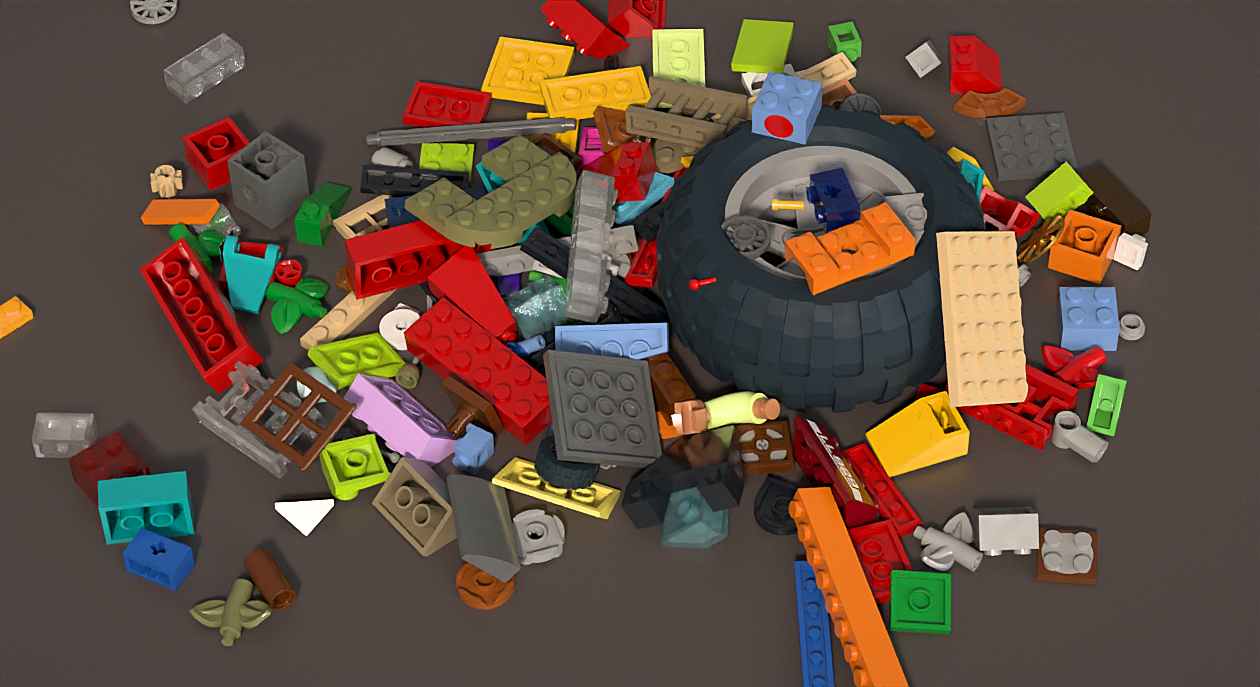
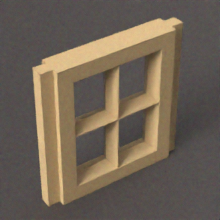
(360, 214)

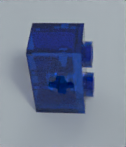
(832, 199)

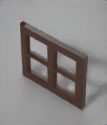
(298, 416)

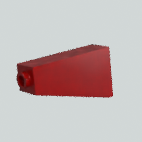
(471, 290)

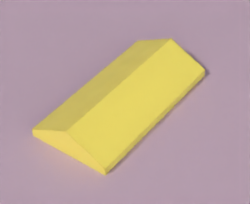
(523, 477)

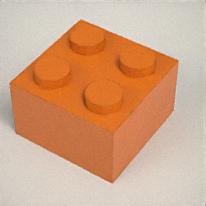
(1085, 247)

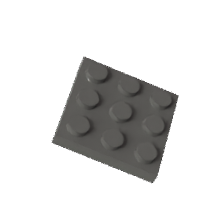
(1029, 145)

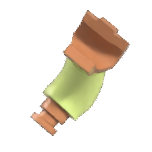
(733, 408)

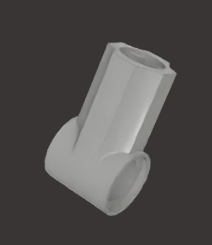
(1069, 433)

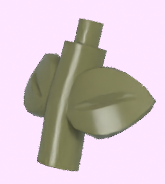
(232, 613)

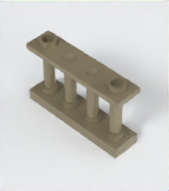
(684, 129)

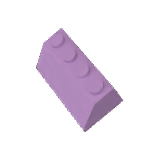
(400, 419)

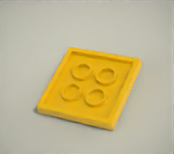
(521, 65)

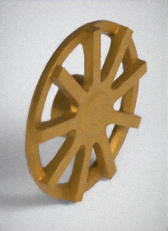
(1041, 239)

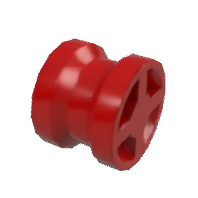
(288, 272)

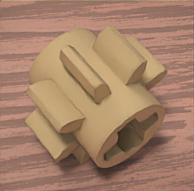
(166, 181)

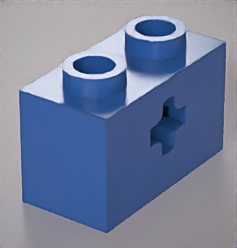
(159, 559)

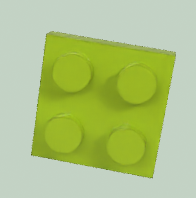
(448, 157)

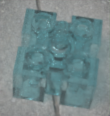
(537, 307)

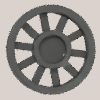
(745, 235)

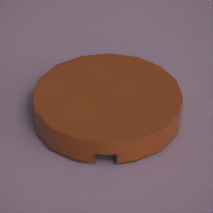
(481, 589)

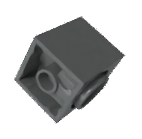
(268, 180)

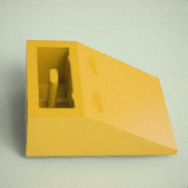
(920, 435)

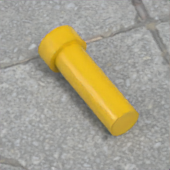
(780, 204)

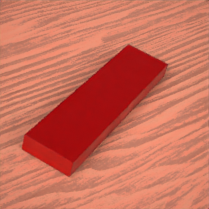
(879, 485)

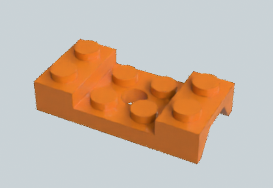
(876, 238)

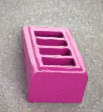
(590, 146)

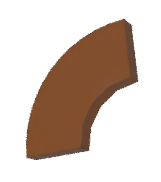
(990, 105)

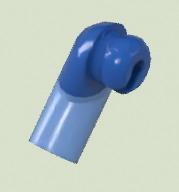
(527, 346)

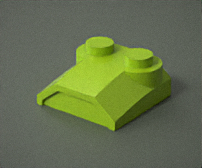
(353, 466)

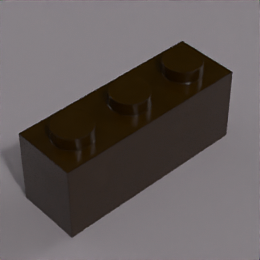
(1115, 202)

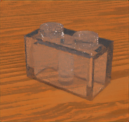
(63, 434)

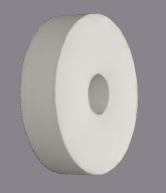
(391, 325)

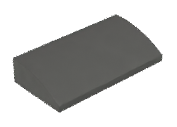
(483, 525)

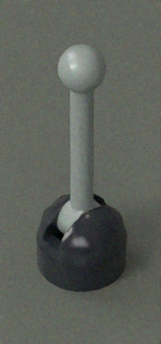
(346, 433)

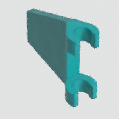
(248, 275)

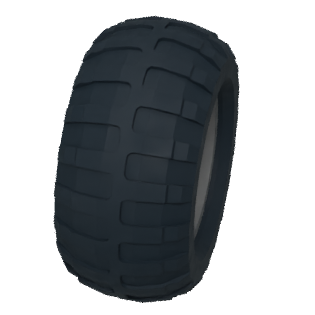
(761, 319)

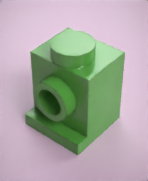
(850, 45)

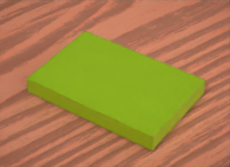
(762, 46)
(363, 355)

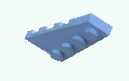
(614, 340)

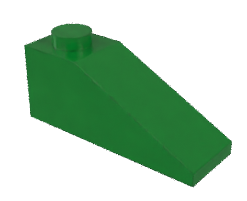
(318, 212)

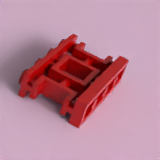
(1009, 419)

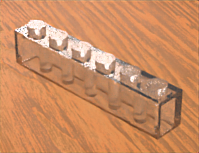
(590, 247)

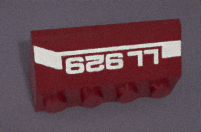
(826, 467)

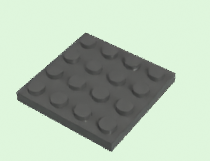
(602, 409)

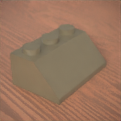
(418, 505)

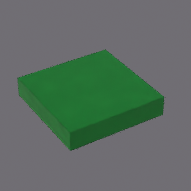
(920, 602)

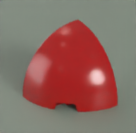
(1005, 214)

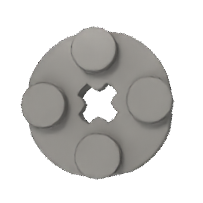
(540, 549)

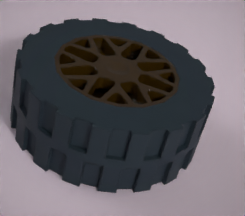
(563, 473)

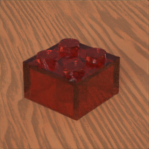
(104, 461)

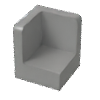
(925, 58)

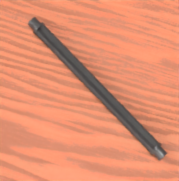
(471, 131)

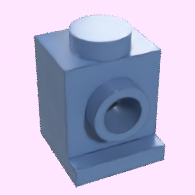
(473, 449)

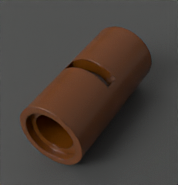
(270, 579)

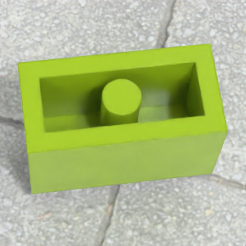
(1059, 193)

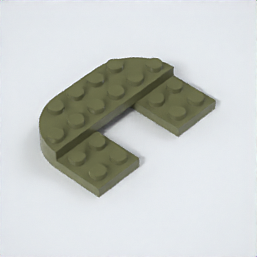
(533, 191)

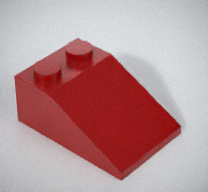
(631, 166)

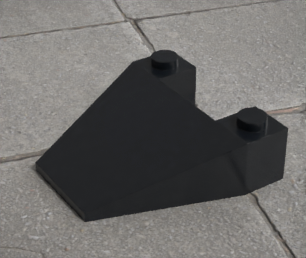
(698, 460)

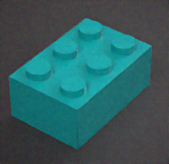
(146, 502)

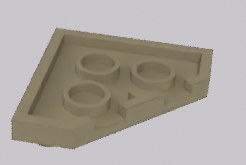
(669, 154)

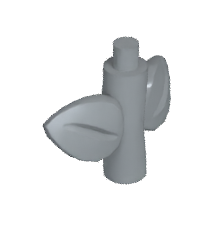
(950, 544)

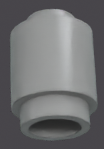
(390, 158)

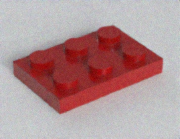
(445, 106)
(879, 553)

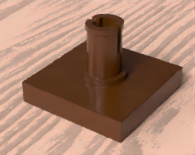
(470, 407)

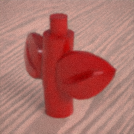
(1072, 369)

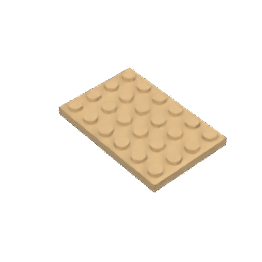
(982, 318)

